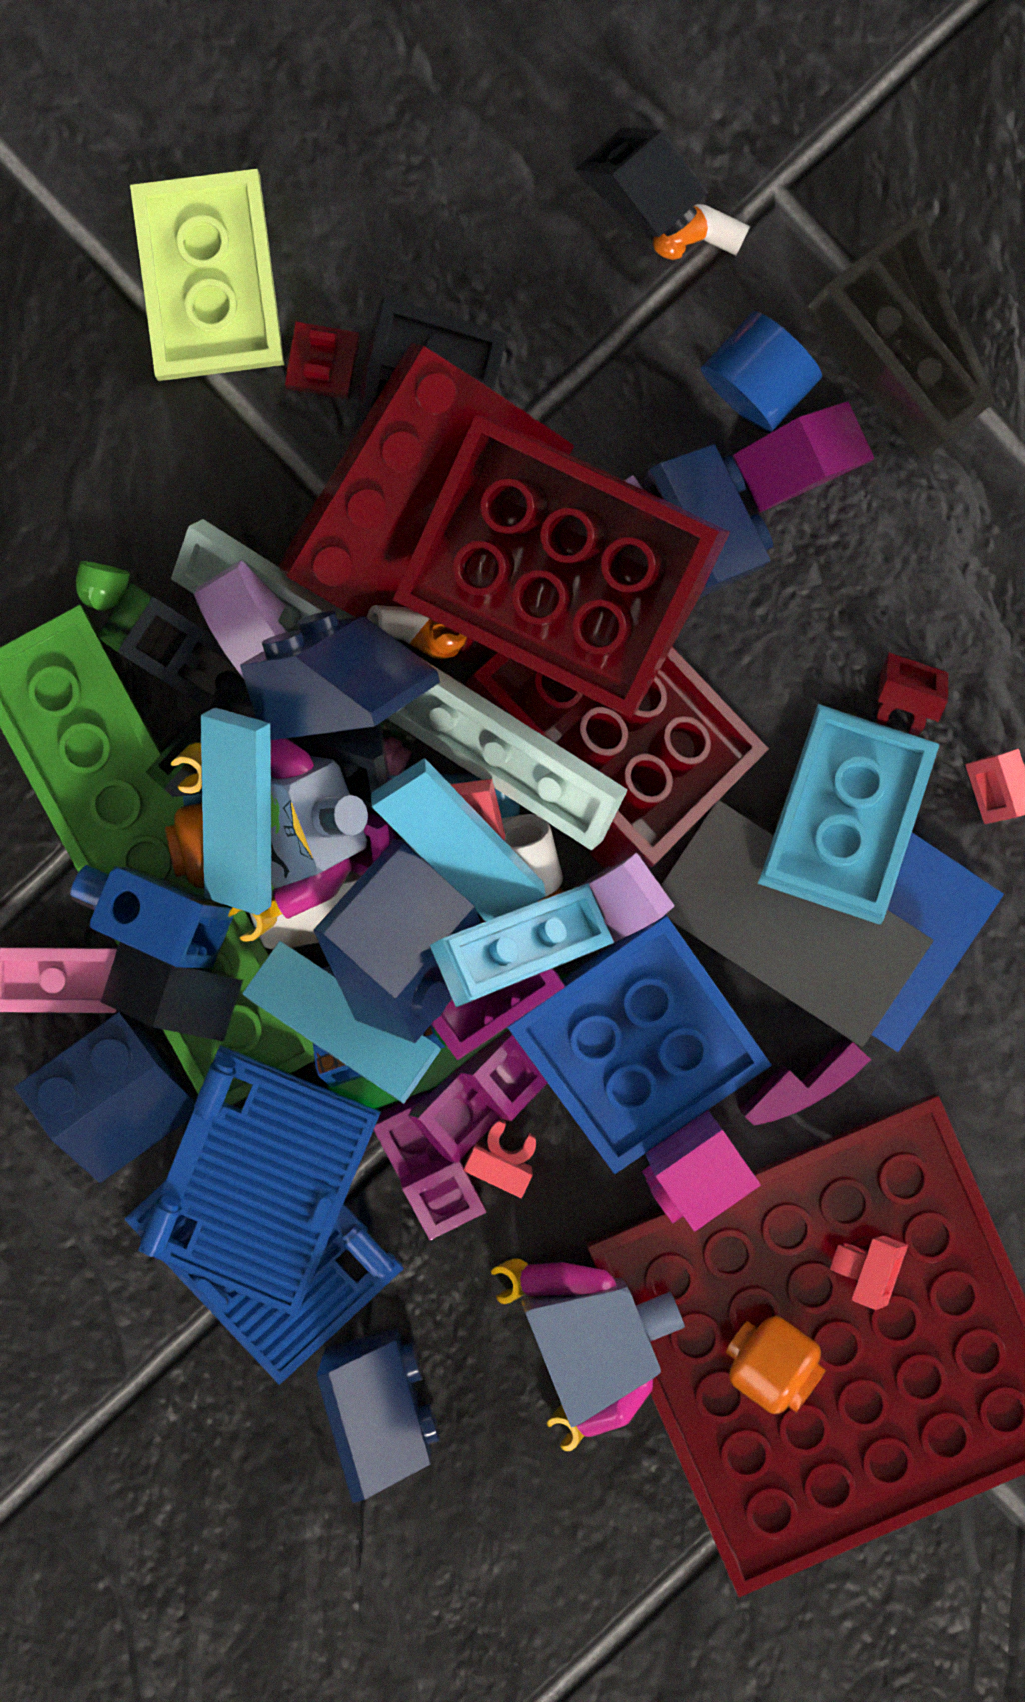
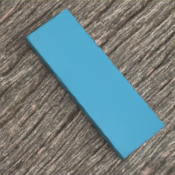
(236, 810)
(457, 841)
(521, 944)
(316, 1008)

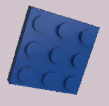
(639, 1043)

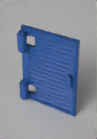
(259, 1181)
(333, 1297)

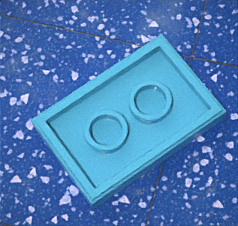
(849, 814)

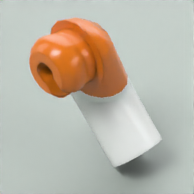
(707, 226)
(417, 630)

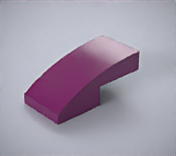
(785, 1094)
(476, 1095)
(435, 1188)

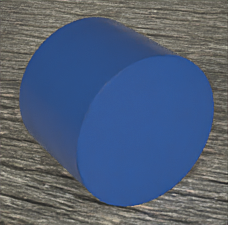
(761, 372)

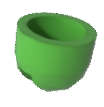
(100, 585)

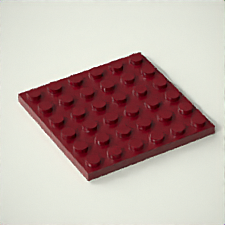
(913, 1395)

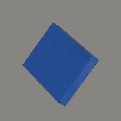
(944, 905)

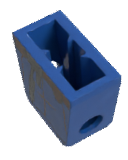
(171, 920)

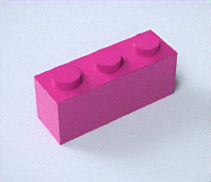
(698, 1173)

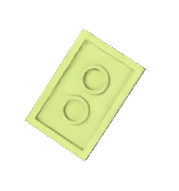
(207, 274)

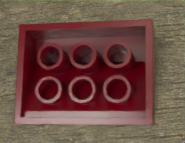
(390, 479)
(559, 565)
(670, 756)

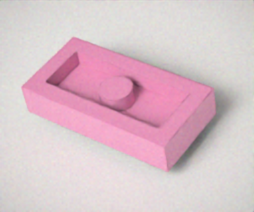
(54, 979)

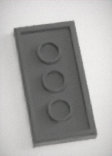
(809, 953)

